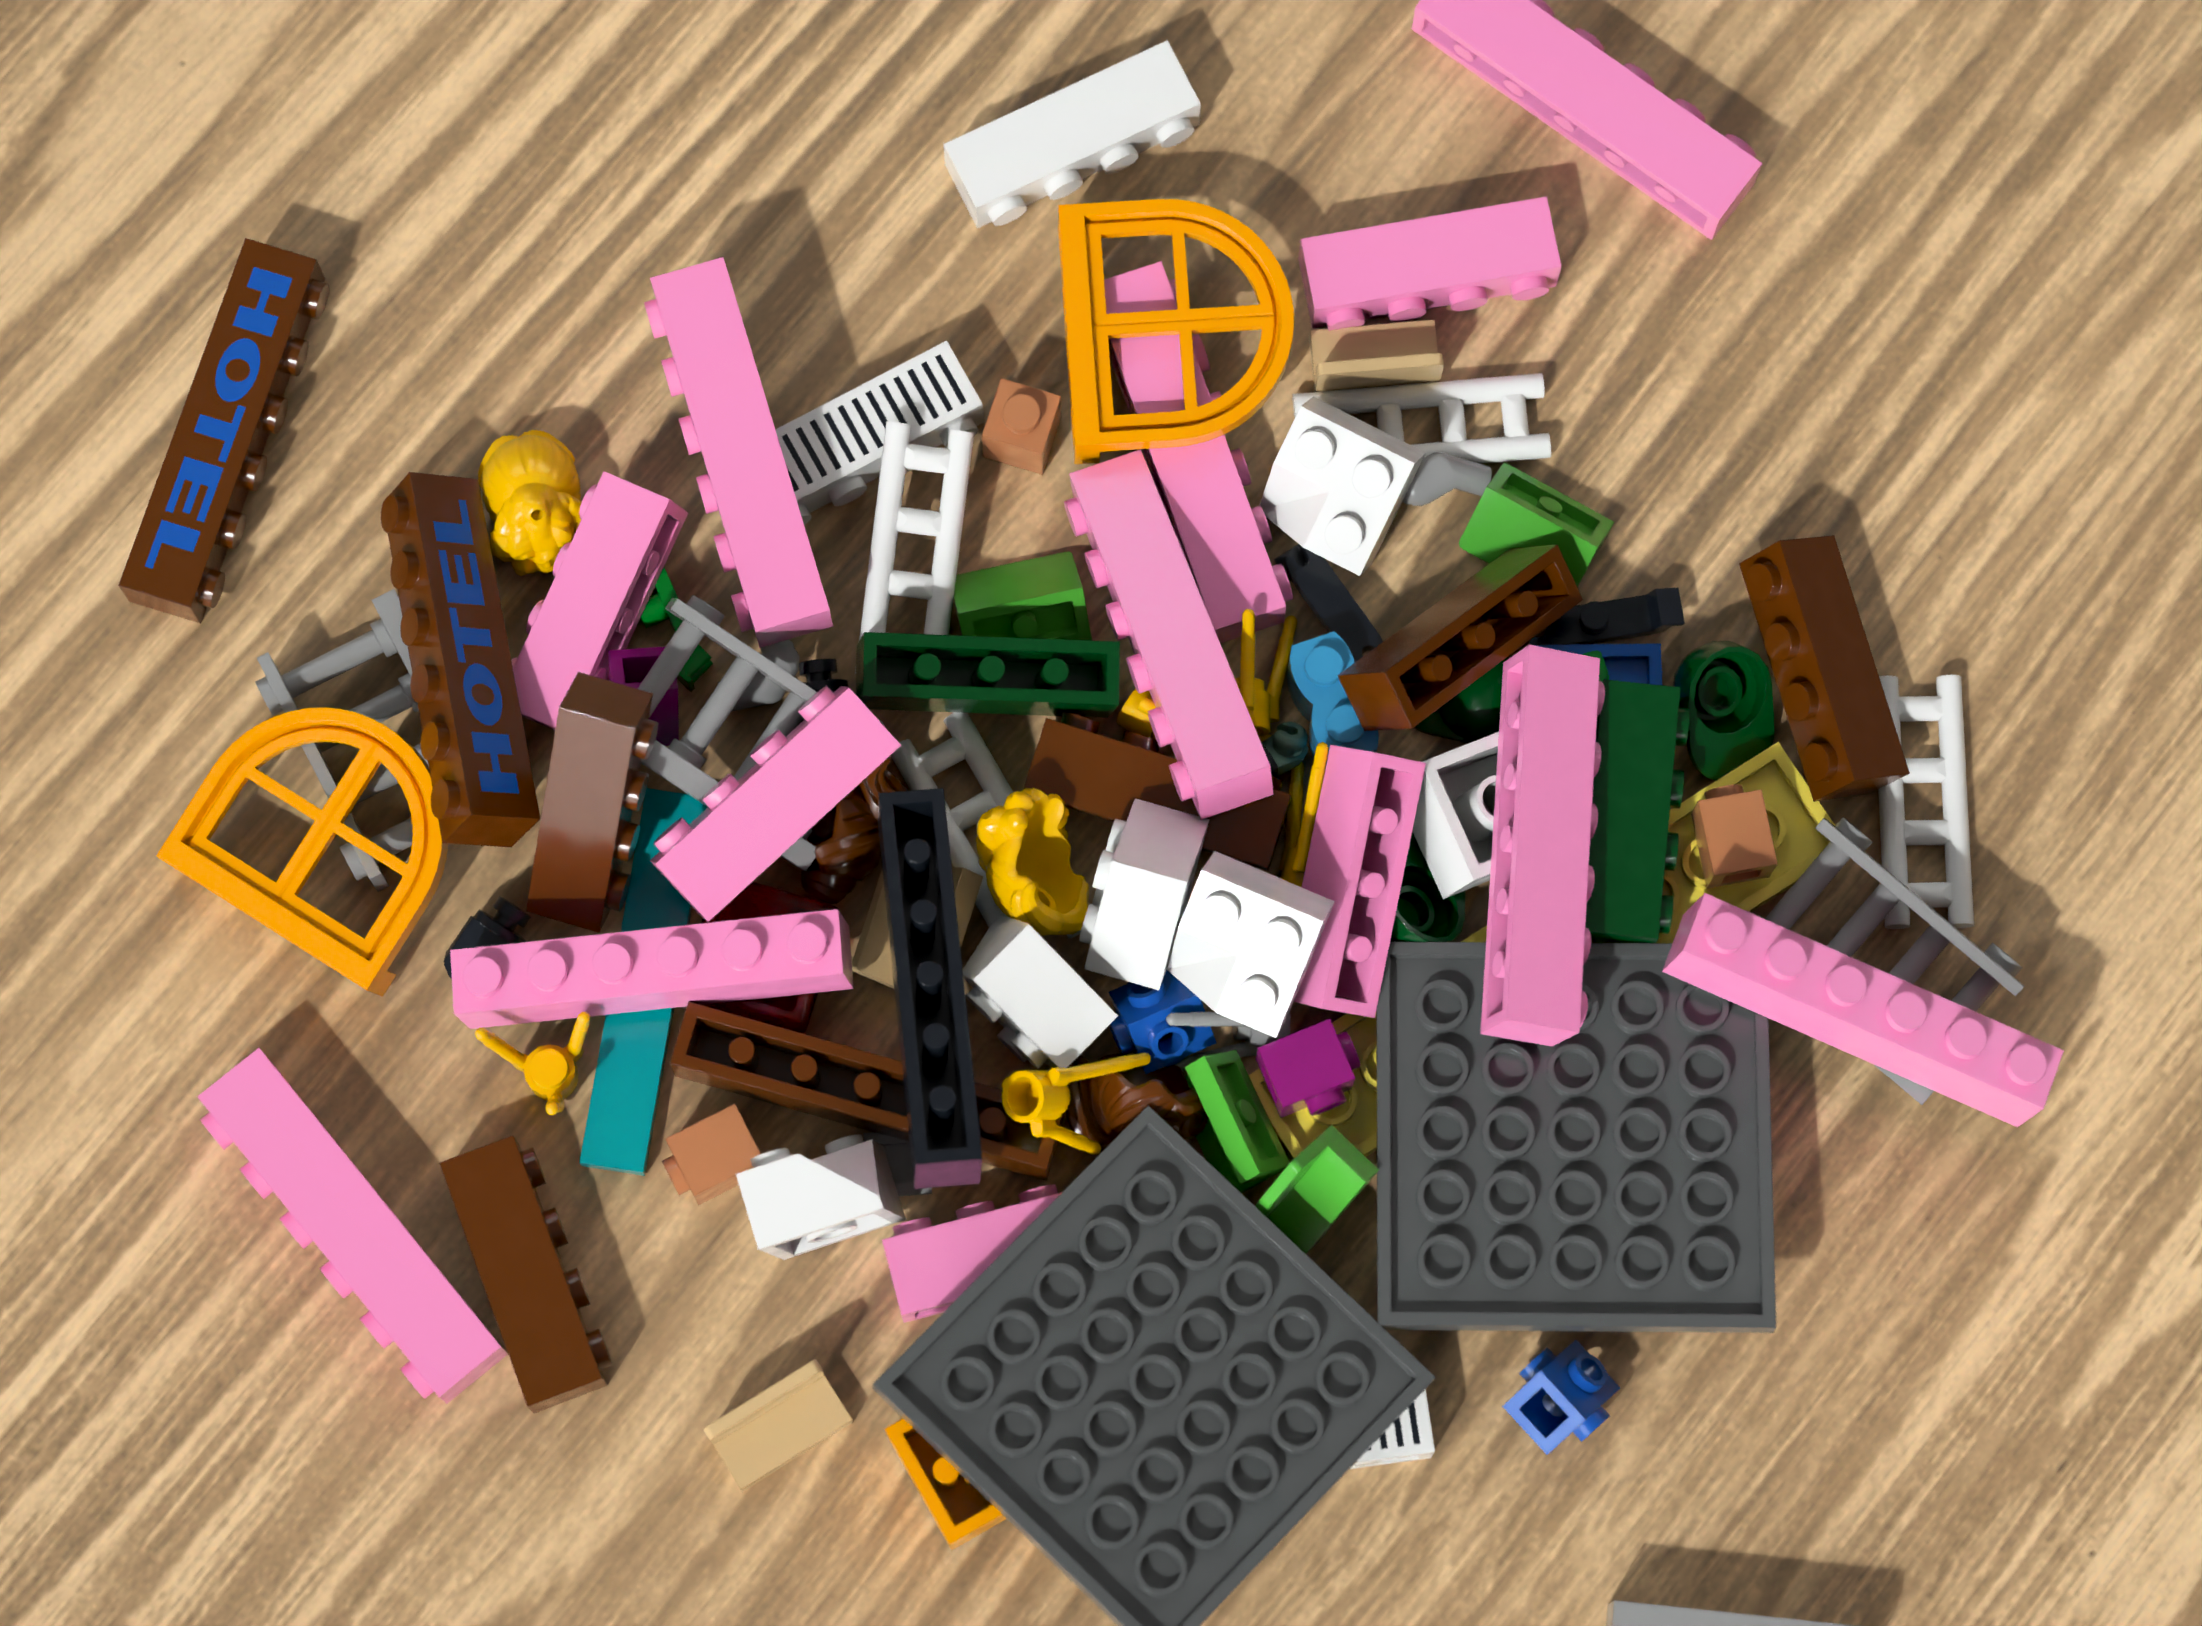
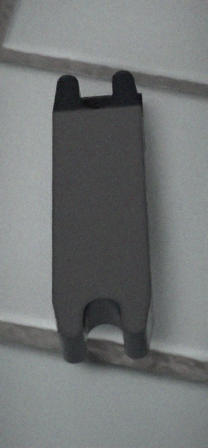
(1329, 599)
(1616, 619)

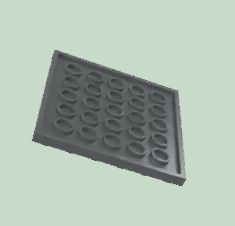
(1574, 1176)
(1153, 1382)

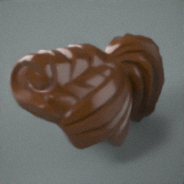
(848, 839)
(1110, 1102)

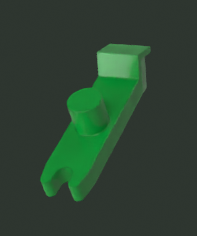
(656, 613)

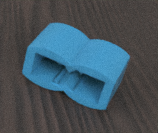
(1321, 696)

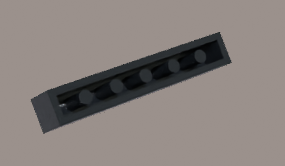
(929, 989)

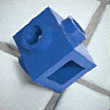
(1143, 1023)
(1562, 1396)

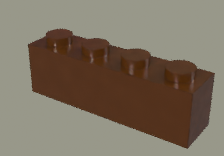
(1460, 638)
(1824, 668)
(1108, 774)
(590, 802)
(524, 1274)

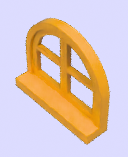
(1089, 327)
(278, 903)

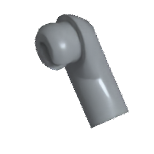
(1443, 473)
(761, 689)

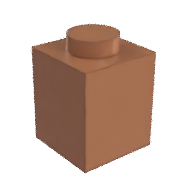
(1021, 426)
(1733, 836)
(710, 1155)

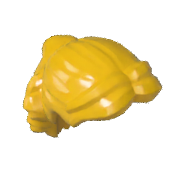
(531, 499)
(1029, 862)

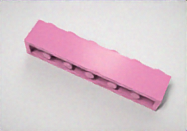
(1597, 104)
(740, 453)
(1200, 481)
(1170, 635)
(1542, 846)
(652, 969)
(1862, 1010)
(351, 1226)

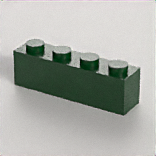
(987, 674)
(1633, 803)

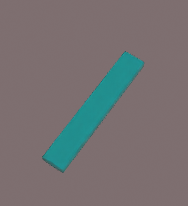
(637, 1042)

